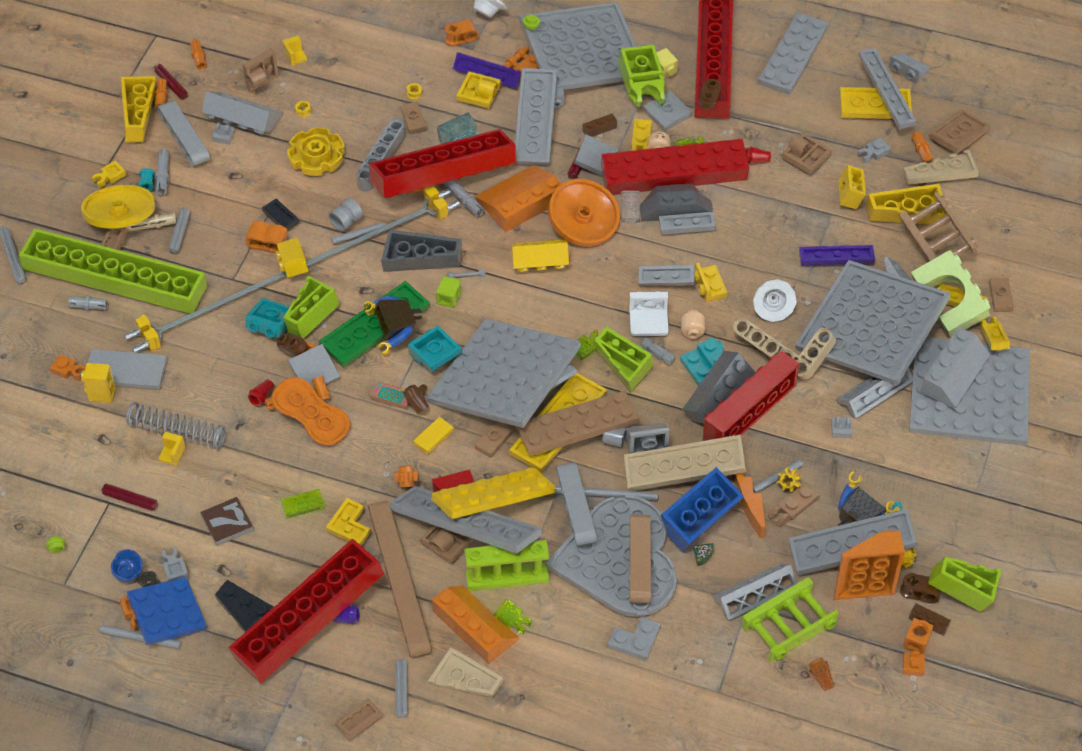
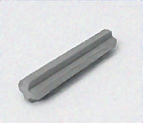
(179, 230)
(401, 687)

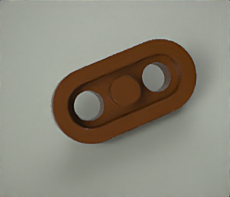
(710, 94)
(291, 344)

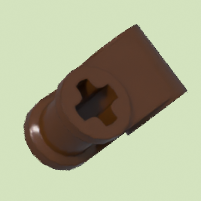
(920, 588)

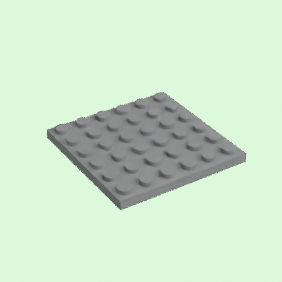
(580, 44)
(875, 320)
(504, 372)
(992, 407)

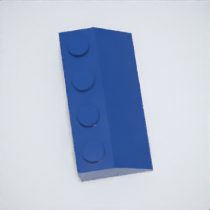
(700, 508)

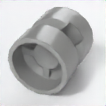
(345, 214)

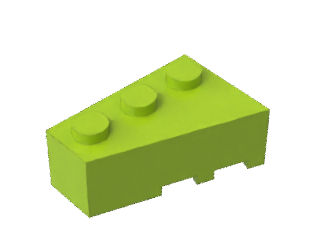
(311, 307)
(966, 582)

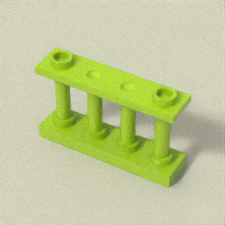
(506, 576)
(787, 601)

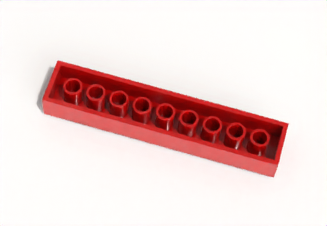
(714, 54)

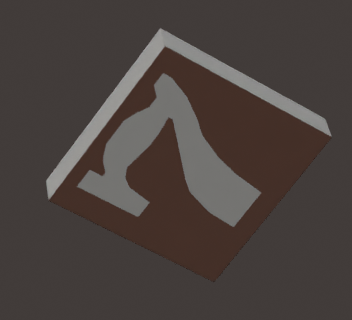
(226, 521)

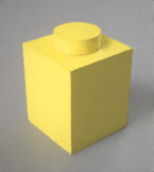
(668, 63)

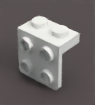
(648, 313)

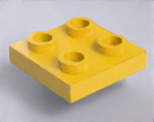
(478, 90)

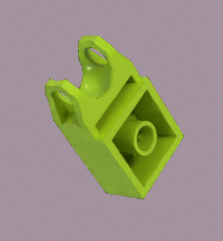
(642, 73)

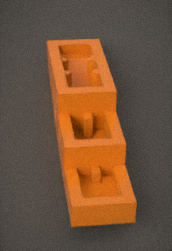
(751, 503)

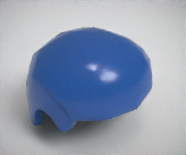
(126, 565)

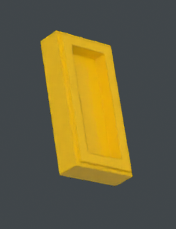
(433, 435)

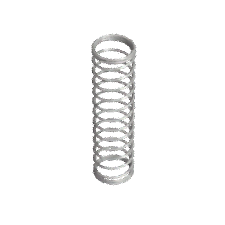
(216, 434)

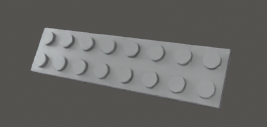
(482, 526)

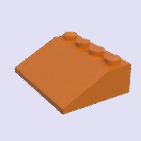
(519, 197)
(870, 567)

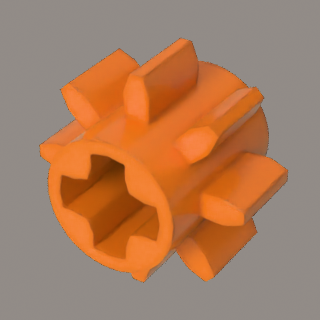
(406, 476)

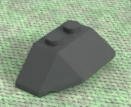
(674, 201)

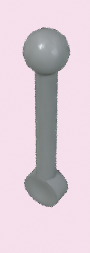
(481, 273)

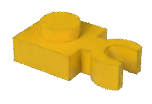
(111, 173)

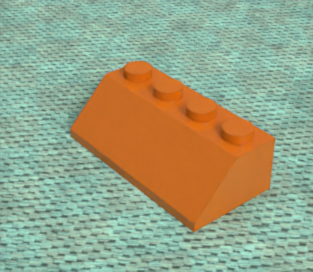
(473, 622)

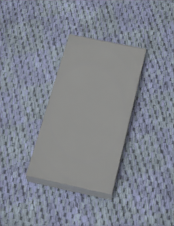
(132, 369)

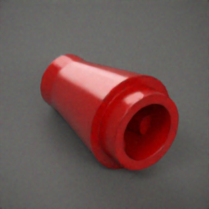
(757, 155)
(261, 392)

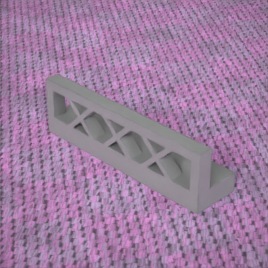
(871, 393)
(750, 585)

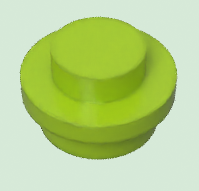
(531, 22)
(55, 544)

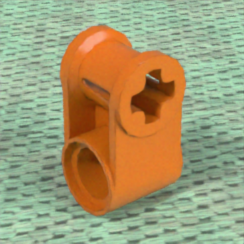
(462, 33)

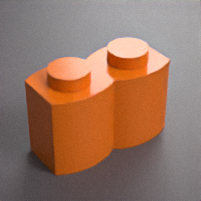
(265, 236)

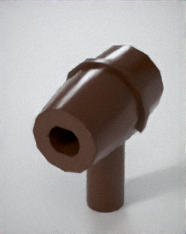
(415, 397)

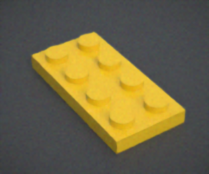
(867, 103)

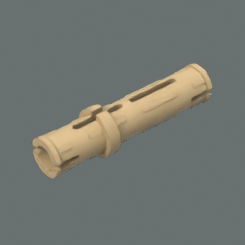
(155, 221)

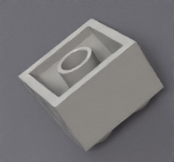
(647, 437)

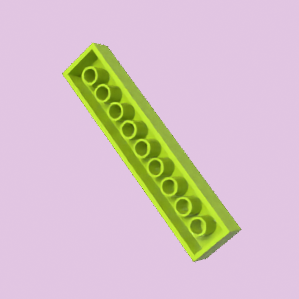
(113, 271)

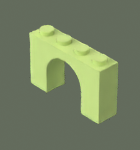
(948, 269)

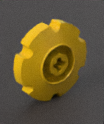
(316, 151)

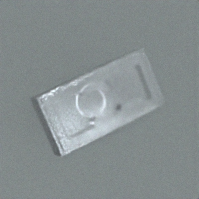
(630, 206)

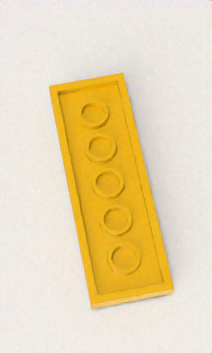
(574, 392)
(493, 493)

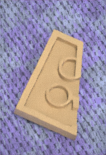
(465, 675)

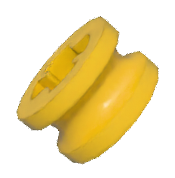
(414, 95)
(303, 104)

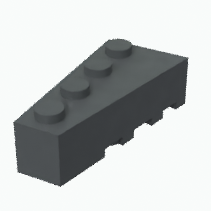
(419, 251)
(723, 378)

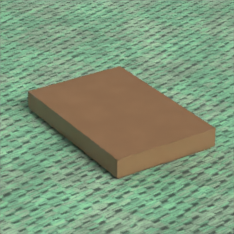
(959, 131)

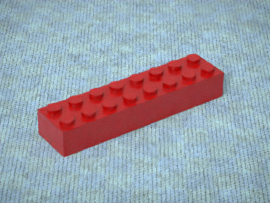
(442, 163)
(675, 165)
(306, 610)

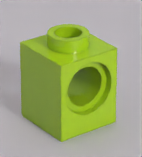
(448, 292)

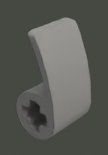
(615, 437)

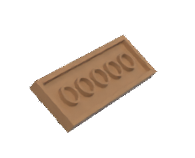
(578, 423)

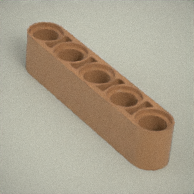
(640, 559)

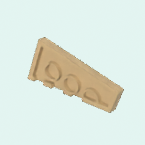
(951, 168)

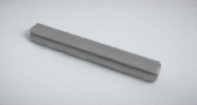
(12, 255)

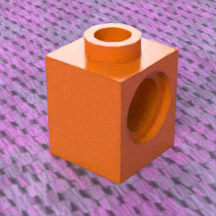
(914, 642)

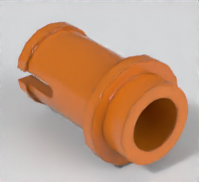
(321, 388)

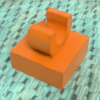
(913, 663)

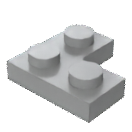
(638, 643)

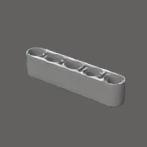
(183, 133)
(383, 148)
(576, 504)

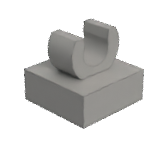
(223, 134)
(841, 427)

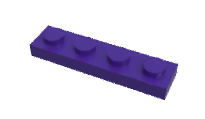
(467, 63)
(836, 255)

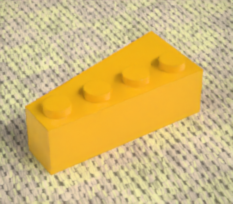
(137, 102)
(889, 204)

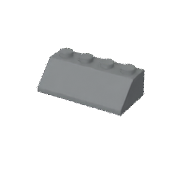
(240, 111)
(955, 368)

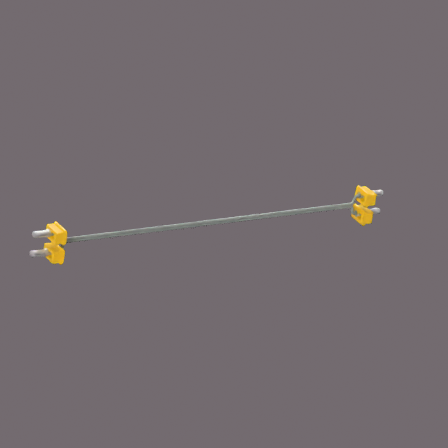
(152, 341)

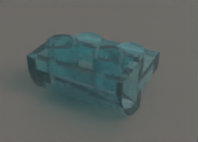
(457, 129)

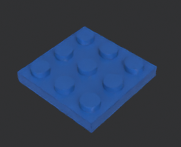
(166, 610)

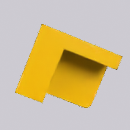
(293, 50)
(173, 448)

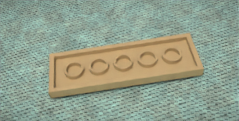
(684, 463)

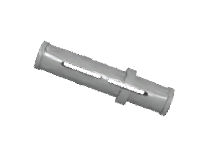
(162, 172)
(468, 200)

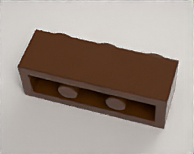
(600, 125)
(940, 622)

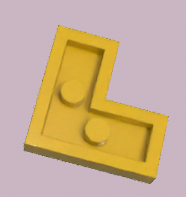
(345, 525)

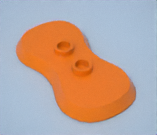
(322, 421)

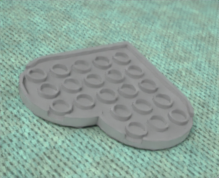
(604, 566)

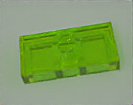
(302, 503)

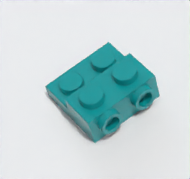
(267, 318)
(434, 348)
(701, 360)

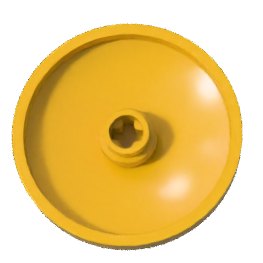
(118, 206)

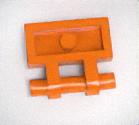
(528, 61)

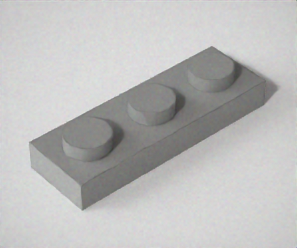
(687, 223)
(666, 275)

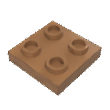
(260, 70)
(806, 153)
(445, 543)

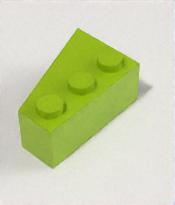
(623, 357)

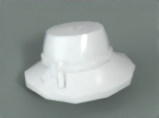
(488, 7)
(777, 308)

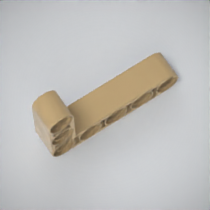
(803, 359)

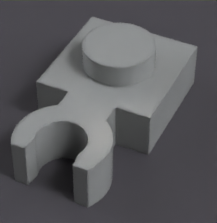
(875, 149)
(174, 566)

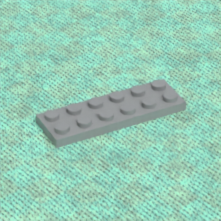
(793, 53)
(535, 116)
(824, 547)

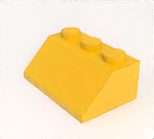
(539, 254)

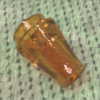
(821, 672)

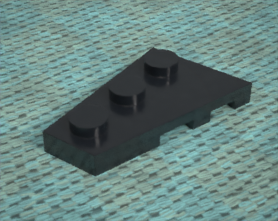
(241, 604)

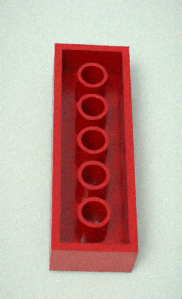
(752, 399)

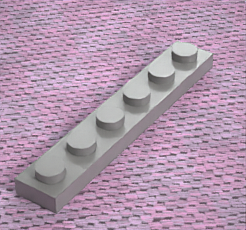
(887, 88)

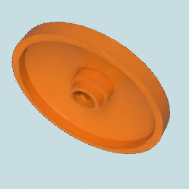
(583, 212)

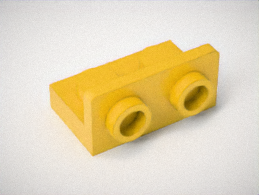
(710, 282)

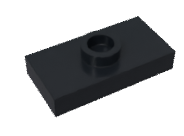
(280, 214)

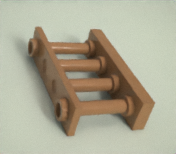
(919, 235)

